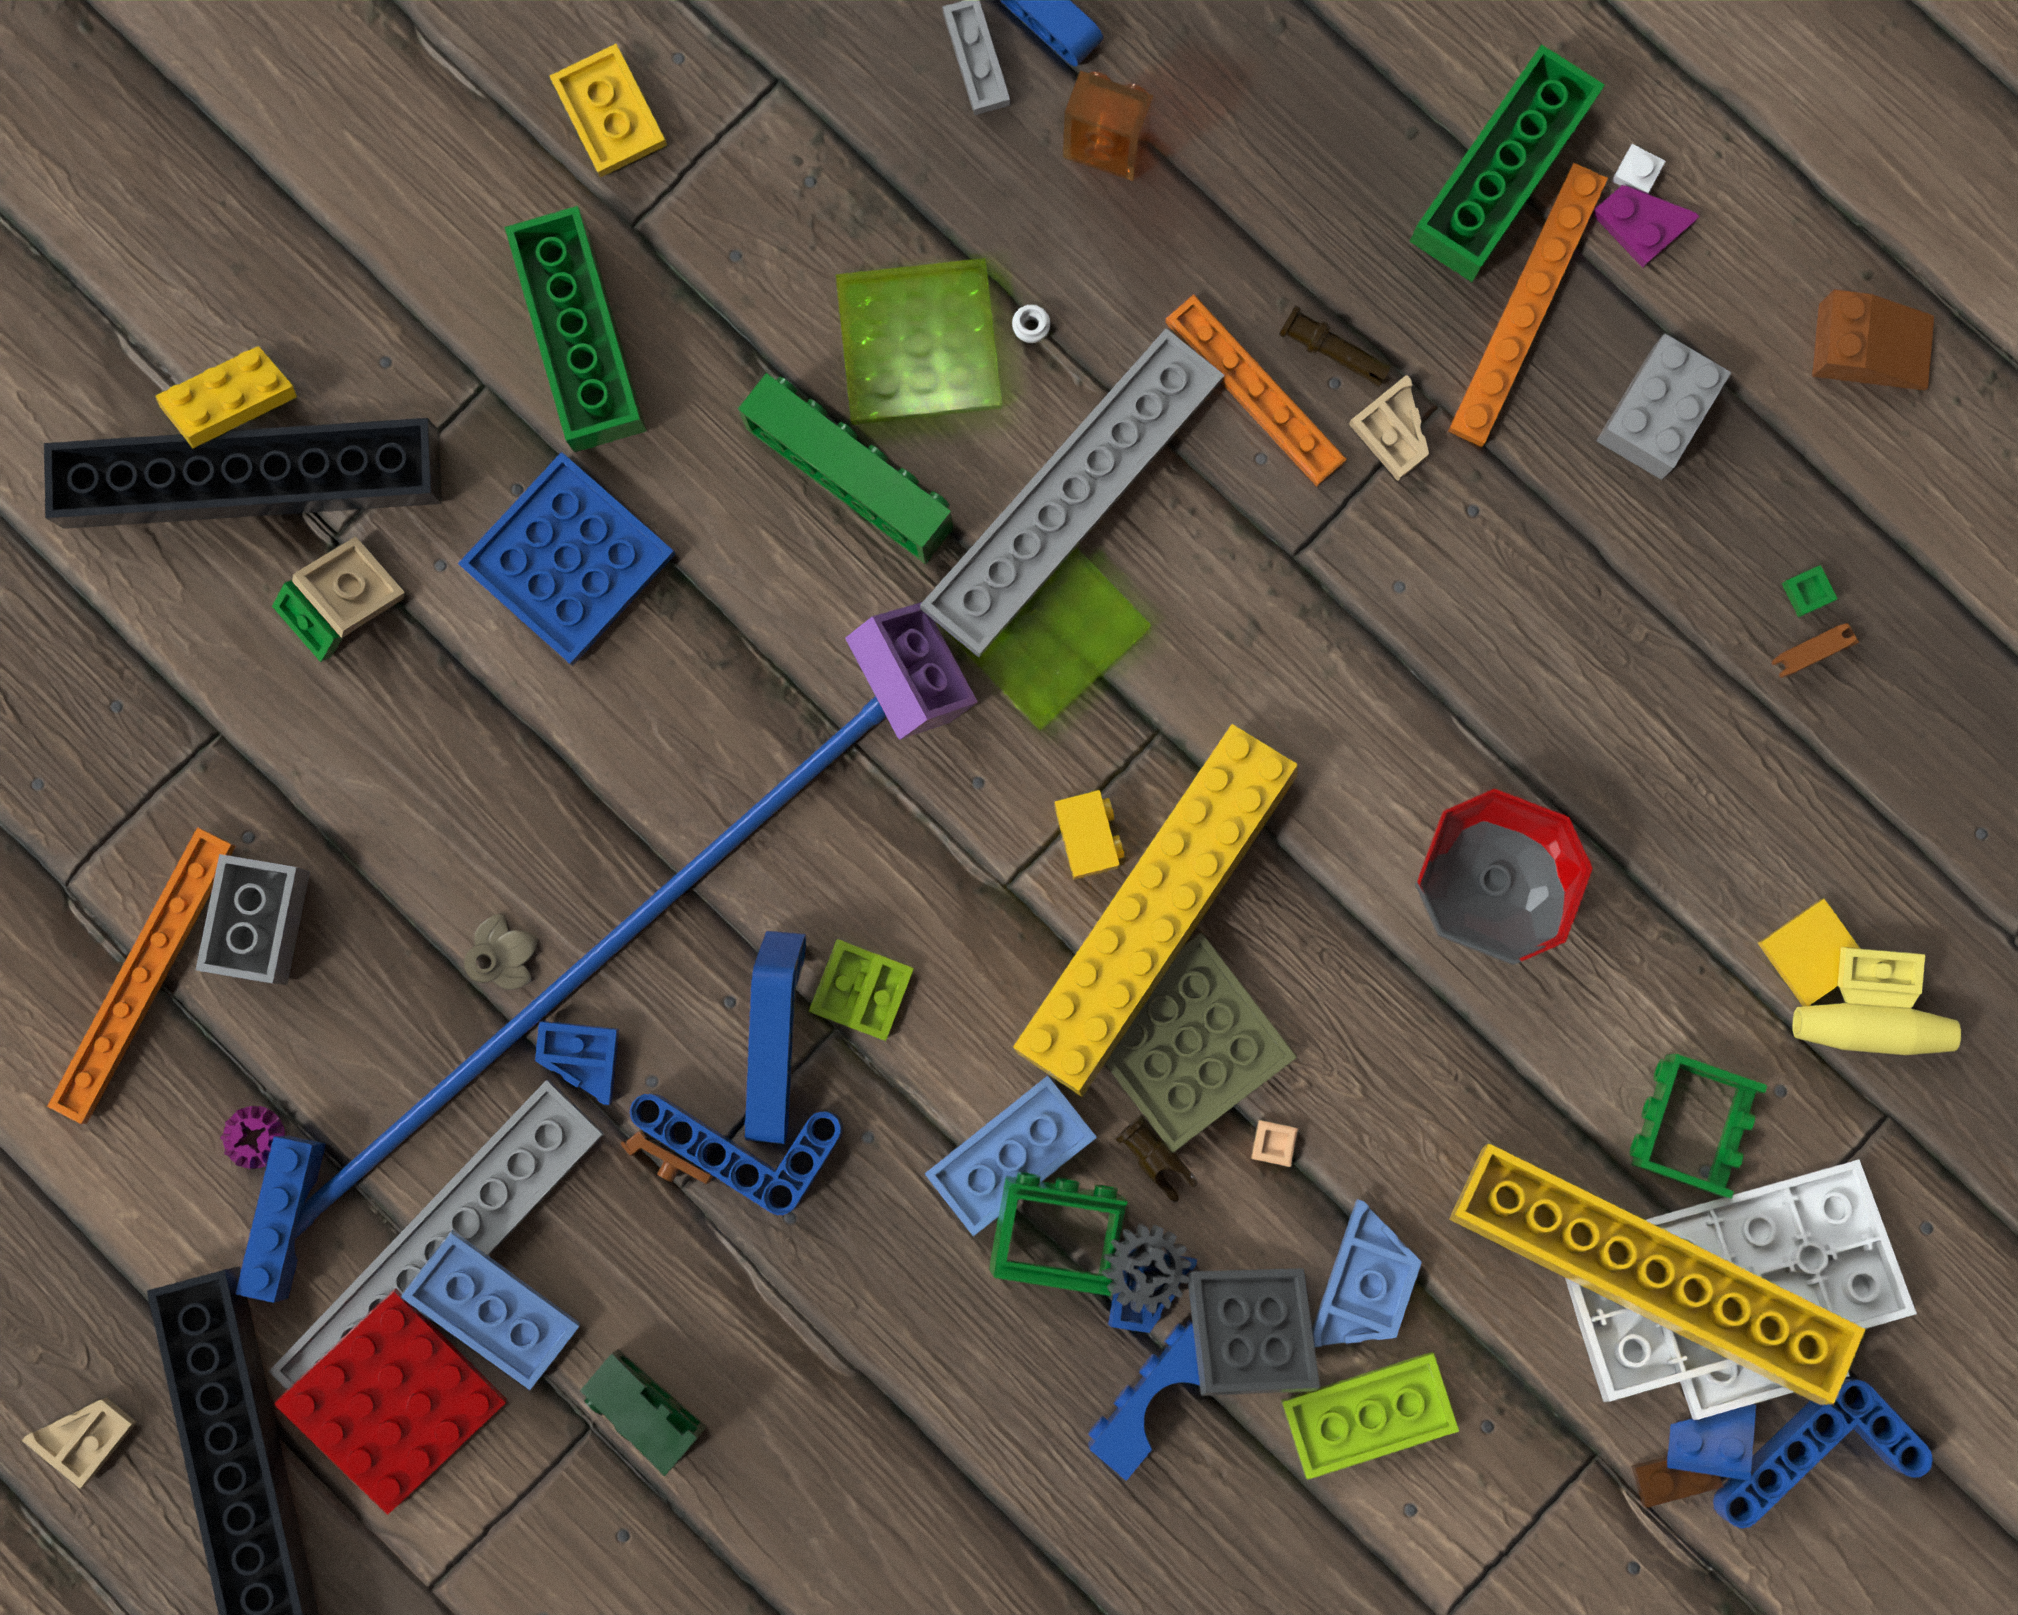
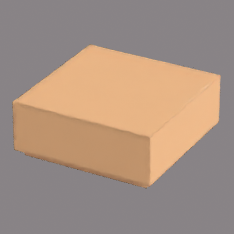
(1274, 1143)

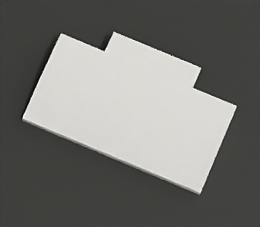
(1803, 1234)

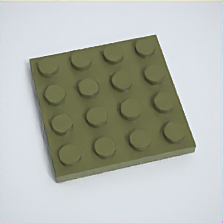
(1196, 1046)

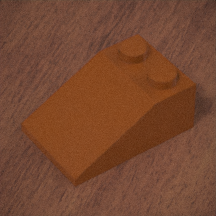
(1872, 341)

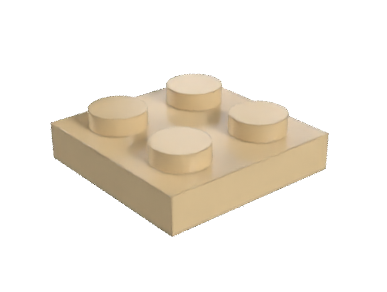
(348, 586)

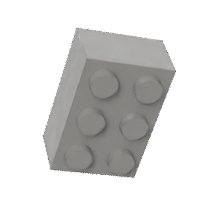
(1663, 406)
(253, 920)

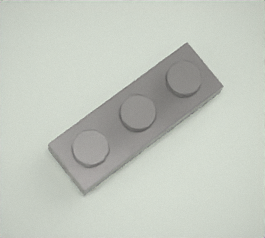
(976, 56)

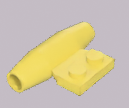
(1877, 1008)

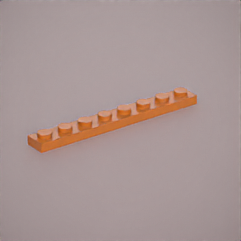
(1527, 305)
(140, 978)

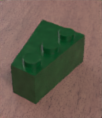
(642, 1411)

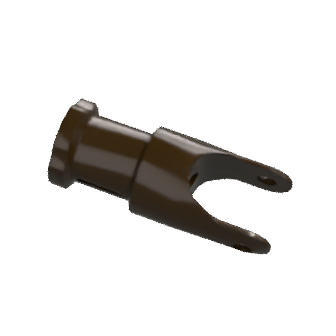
(1154, 1156)

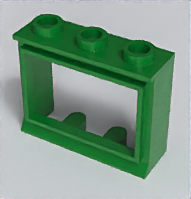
(1736, 1122)
(1064, 1193)

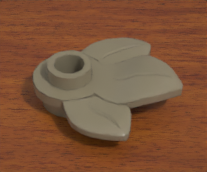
(505, 950)

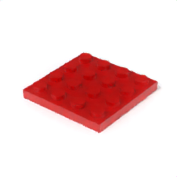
(391, 1401)

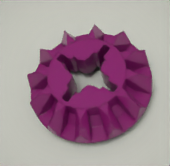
(235, 1131)

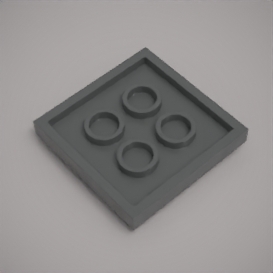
(1252, 1331)

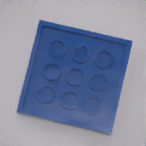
(567, 558)

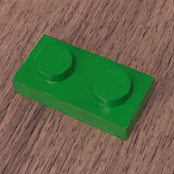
(306, 621)

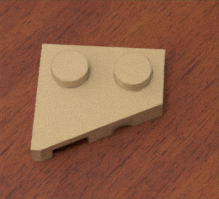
(1393, 429)
(82, 1440)

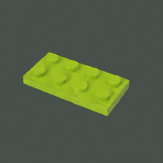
(1369, 1415)

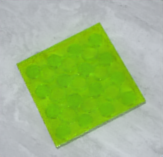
(918, 341)
(1061, 640)

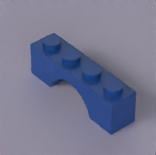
(270, 1250)
(1121, 1437)

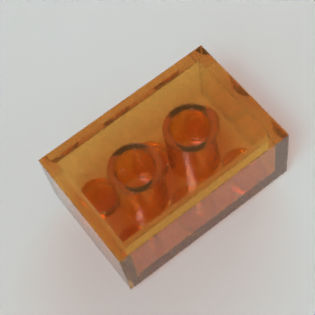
(1107, 124)

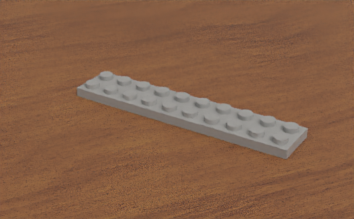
(1071, 493)
(478, 1203)

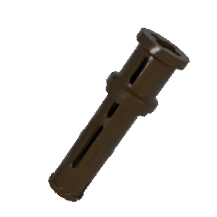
(1319, 338)

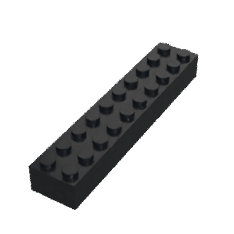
(243, 473)
(231, 1447)

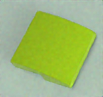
(861, 989)

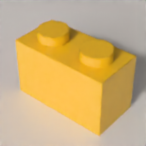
(1088, 834)

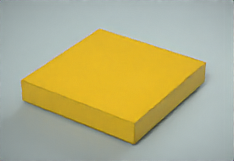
(1809, 951)

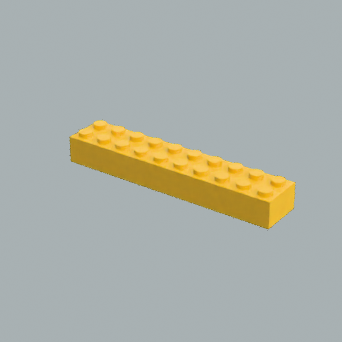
(1156, 910)
(1658, 1275)

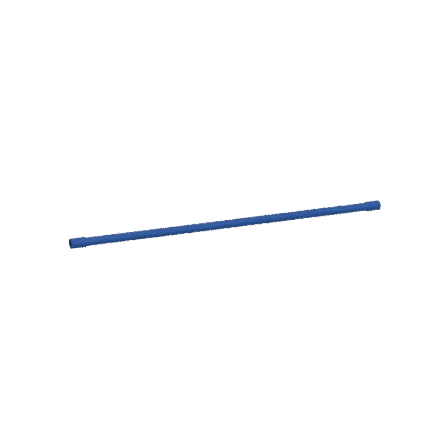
(868, 717)

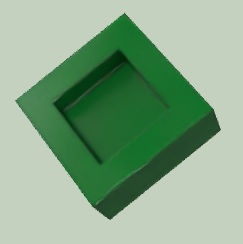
(1809, 591)

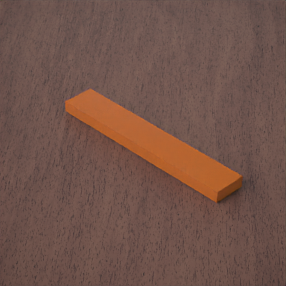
(1256, 391)

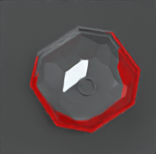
(1503, 876)

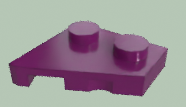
(1642, 222)

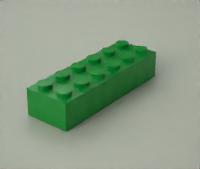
(1506, 163)
(575, 329)
(846, 467)

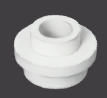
(1035, 313)

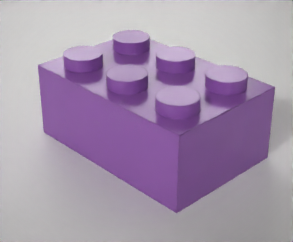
(911, 670)

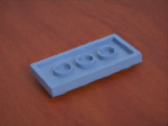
(1028, 1136)
(490, 1310)

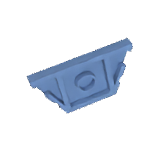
(1366, 1283)

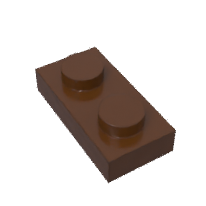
(1663, 1484)

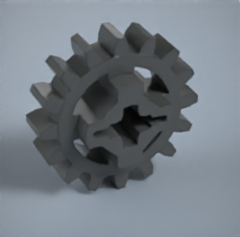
(1145, 1283)

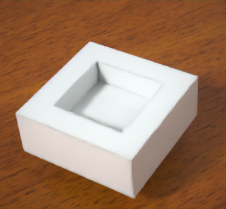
(1638, 169)

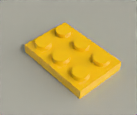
(608, 110)
(225, 396)

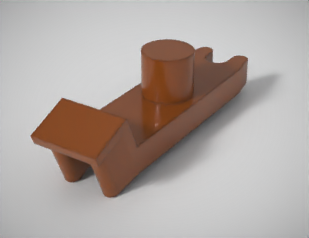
(1816, 649)
(672, 1161)

